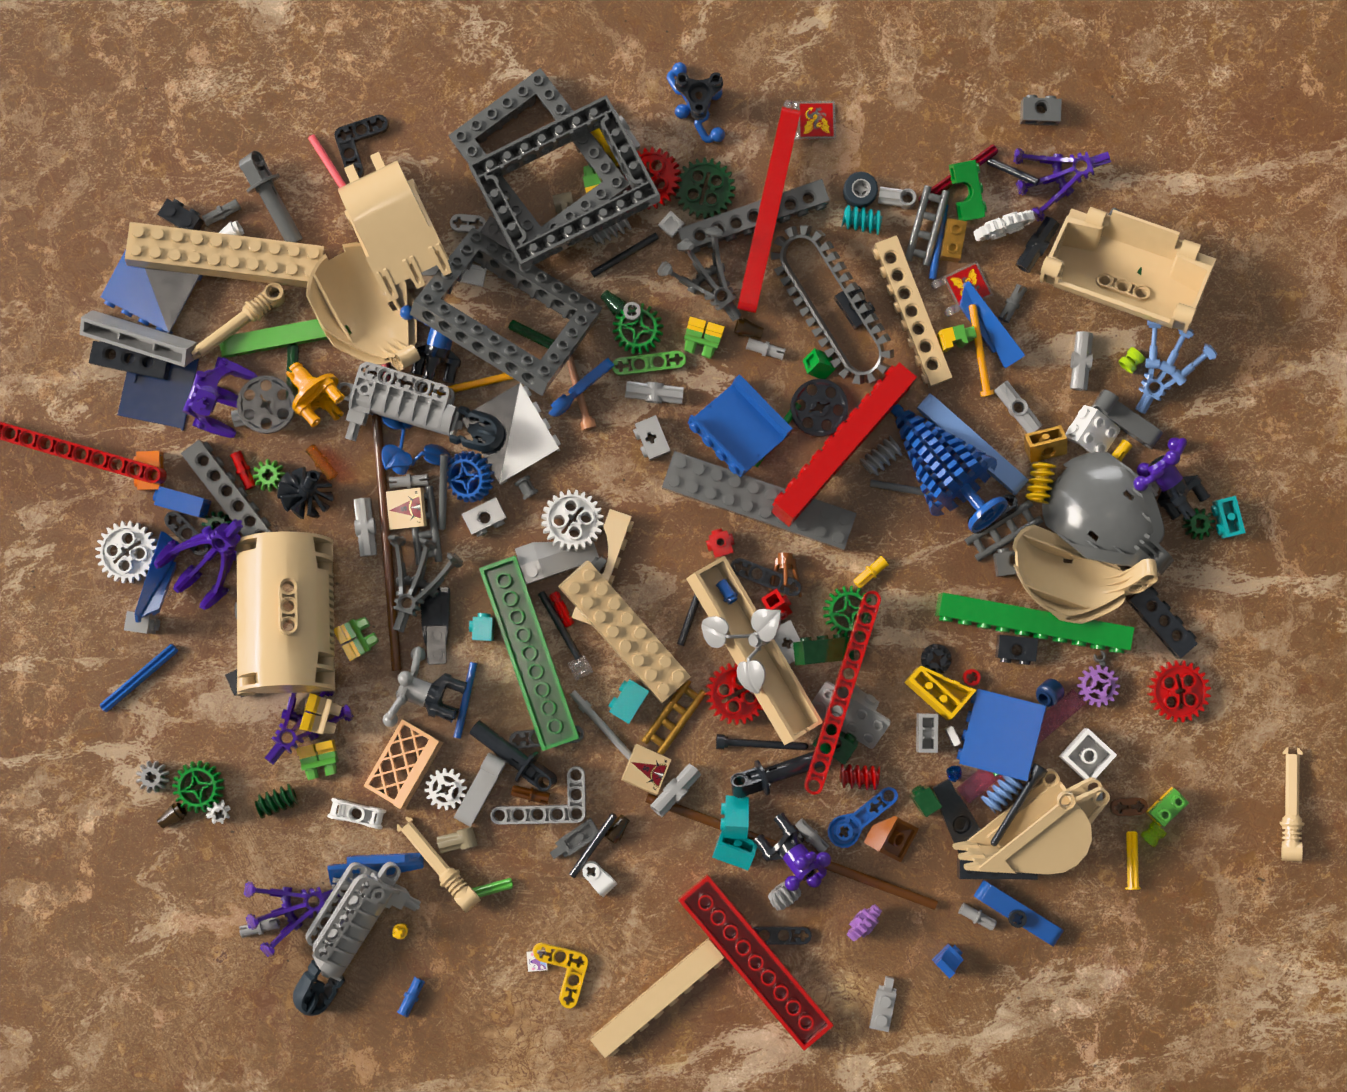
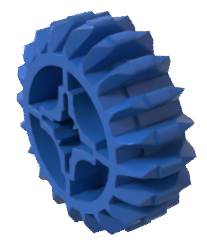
(466, 487)

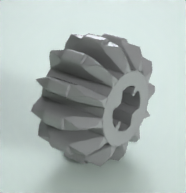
(154, 769)
(781, 897)

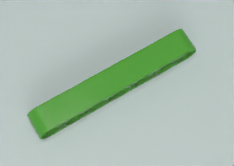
(273, 338)

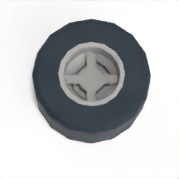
(860, 189)

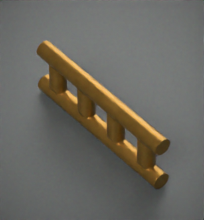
(662, 718)

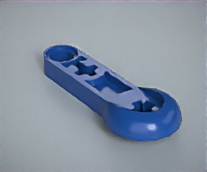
(564, 402)
(858, 820)

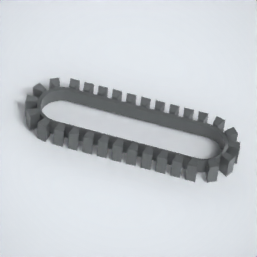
(819, 235)

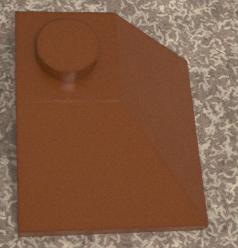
(891, 837)

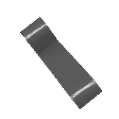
(1127, 420)

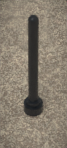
(723, 742)
(1037, 773)

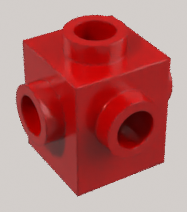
(726, 548)
(776, 601)

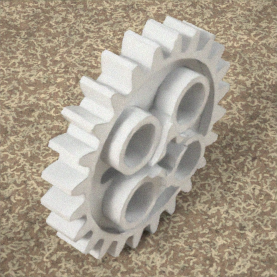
(1008, 224)
(558, 511)
(117, 538)

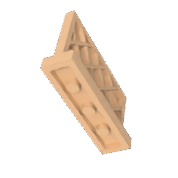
(418, 771)

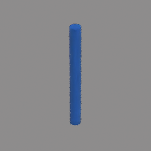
(937, 251)
(465, 700)

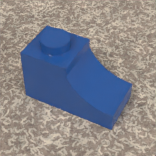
(948, 959)

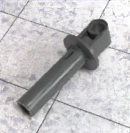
(262, 181)

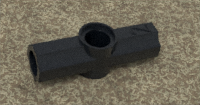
(1037, 244)

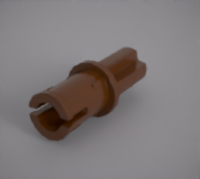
(530, 794)

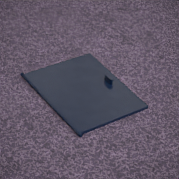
(156, 398)

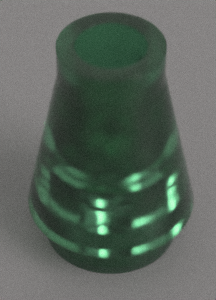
(613, 302)

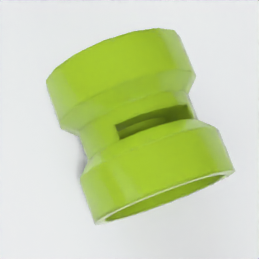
(1131, 360)

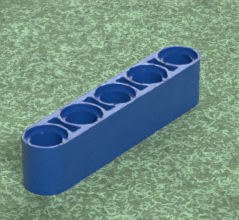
(1005, 904)

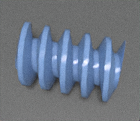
(1001, 793)

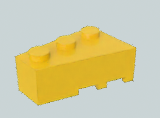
(939, 692)

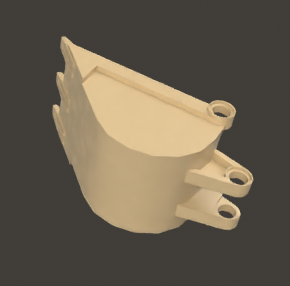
(392, 225)
(1046, 834)

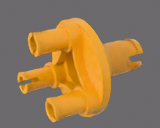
(315, 393)

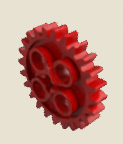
(667, 173)
(1162, 693)
(744, 708)

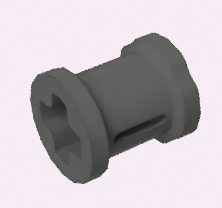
(526, 487)

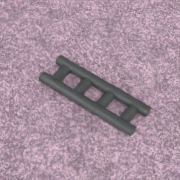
(922, 214)
(433, 533)
(1001, 542)

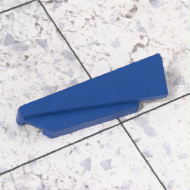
(992, 330)
(156, 583)
(405, 862)

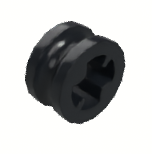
(1023, 920)

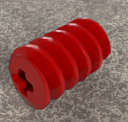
(859, 776)

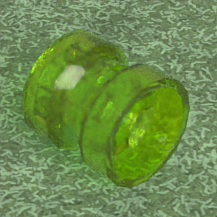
(1153, 834)

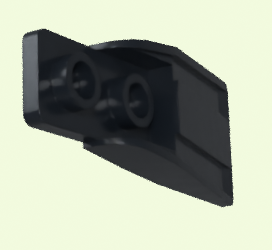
(435, 625)
(955, 813)

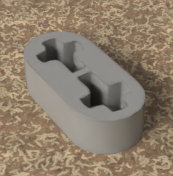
(466, 219)

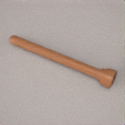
(586, 422)

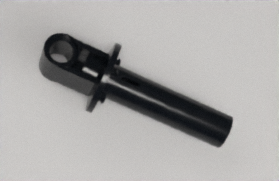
(527, 766)
(761, 778)

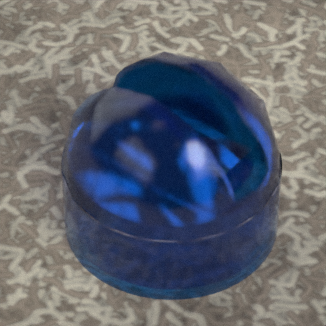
(954, 773)

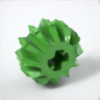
(264, 470)

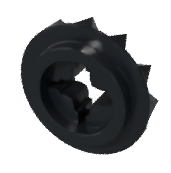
(939, 650)

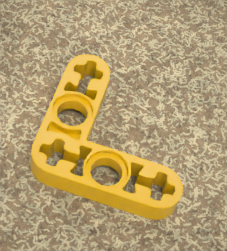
(572, 969)

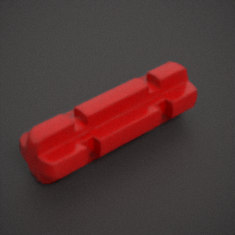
(561, 609)

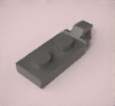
(575, 839)

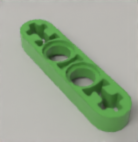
(648, 359)

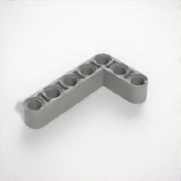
(548, 809)

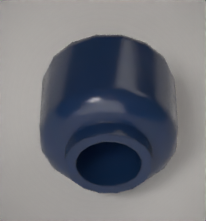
(1050, 692)

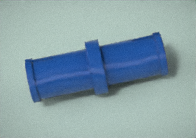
(411, 996)

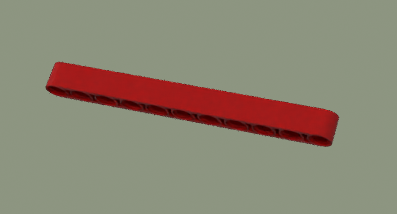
(768, 209)
(75, 450)
(841, 681)

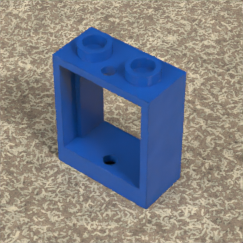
(181, 502)

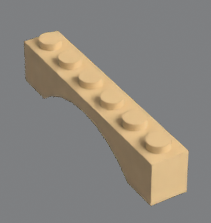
(615, 527)

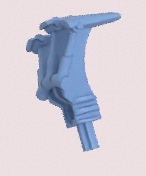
(1167, 367)

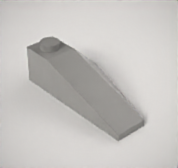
(544, 560)

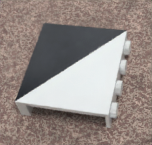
(525, 433)

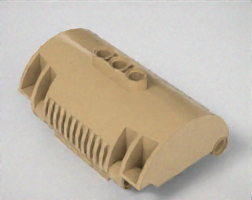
(1100, 261)
(266, 653)

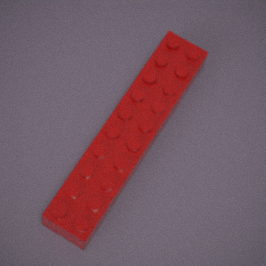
(842, 446)
(755, 962)

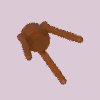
(785, 561)

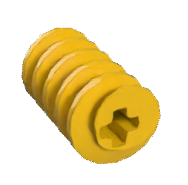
(1039, 482)

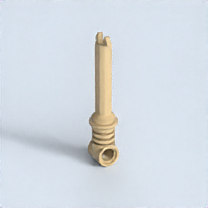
(251, 311)
(1292, 823)
(449, 877)

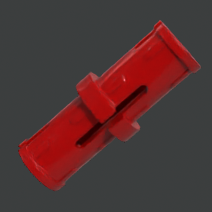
(243, 470)

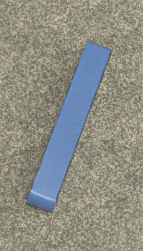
(942, 417)

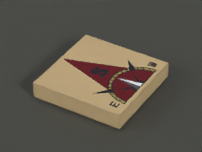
(406, 508)
(646, 769)

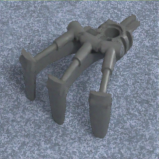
(704, 274)
(418, 580)

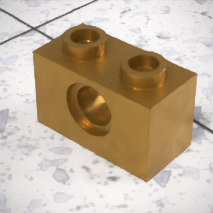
(953, 240)
(1045, 444)

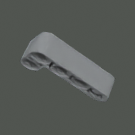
(480, 789)

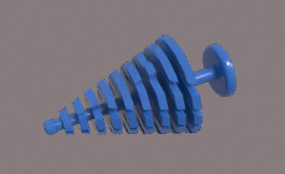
(948, 468)

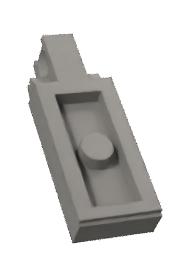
(883, 1006)

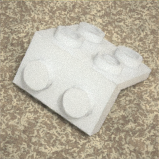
(1092, 430)

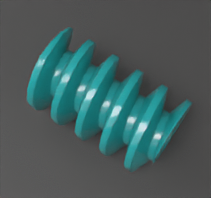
(862, 219)

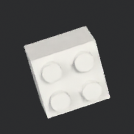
(1087, 755)

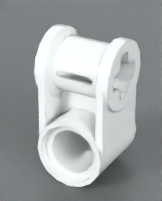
(601, 880)

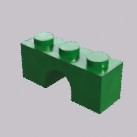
(967, 173)

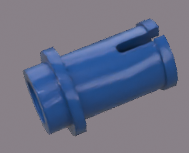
(727, 592)

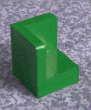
(818, 364)

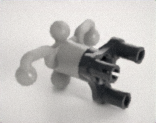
(423, 692)

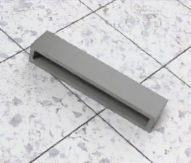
(137, 338)

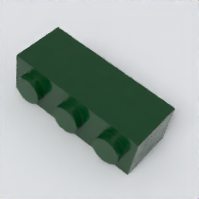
(821, 650)

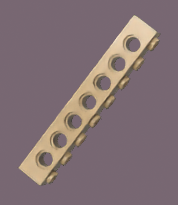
(892, 247)

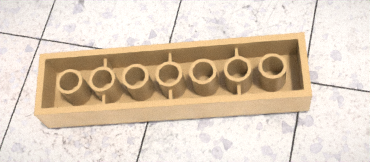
(624, 631)

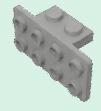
(861, 716)

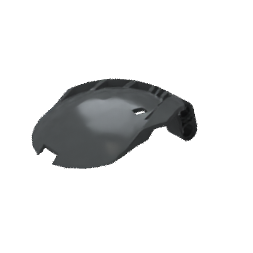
(1093, 499)

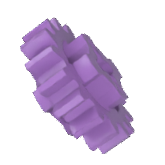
(1103, 696)
(864, 922)

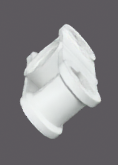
(345, 813)

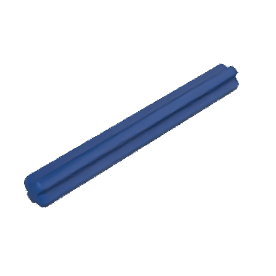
(138, 678)

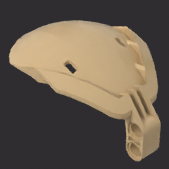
(348, 294)
(1076, 589)

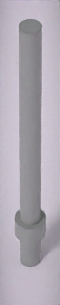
(585, 707)

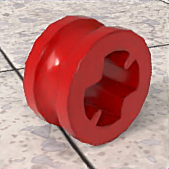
(973, 683)

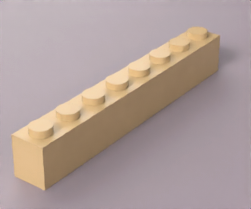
(657, 997)

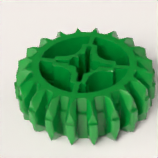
(629, 327)
(846, 601)
(197, 778)

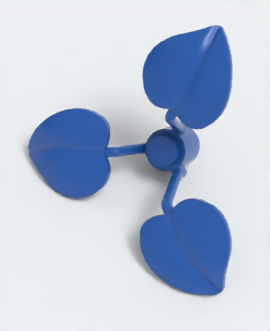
(399, 460)

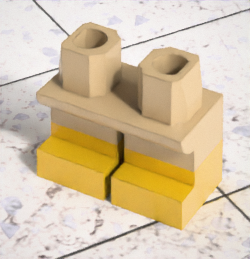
(323, 707)

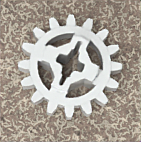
(449, 797)

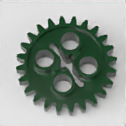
(721, 192)

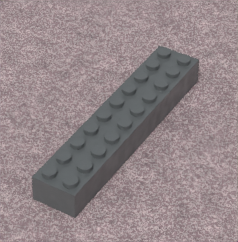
(754, 500)

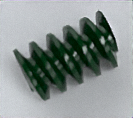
(276, 801)

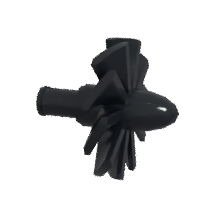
(299, 490)

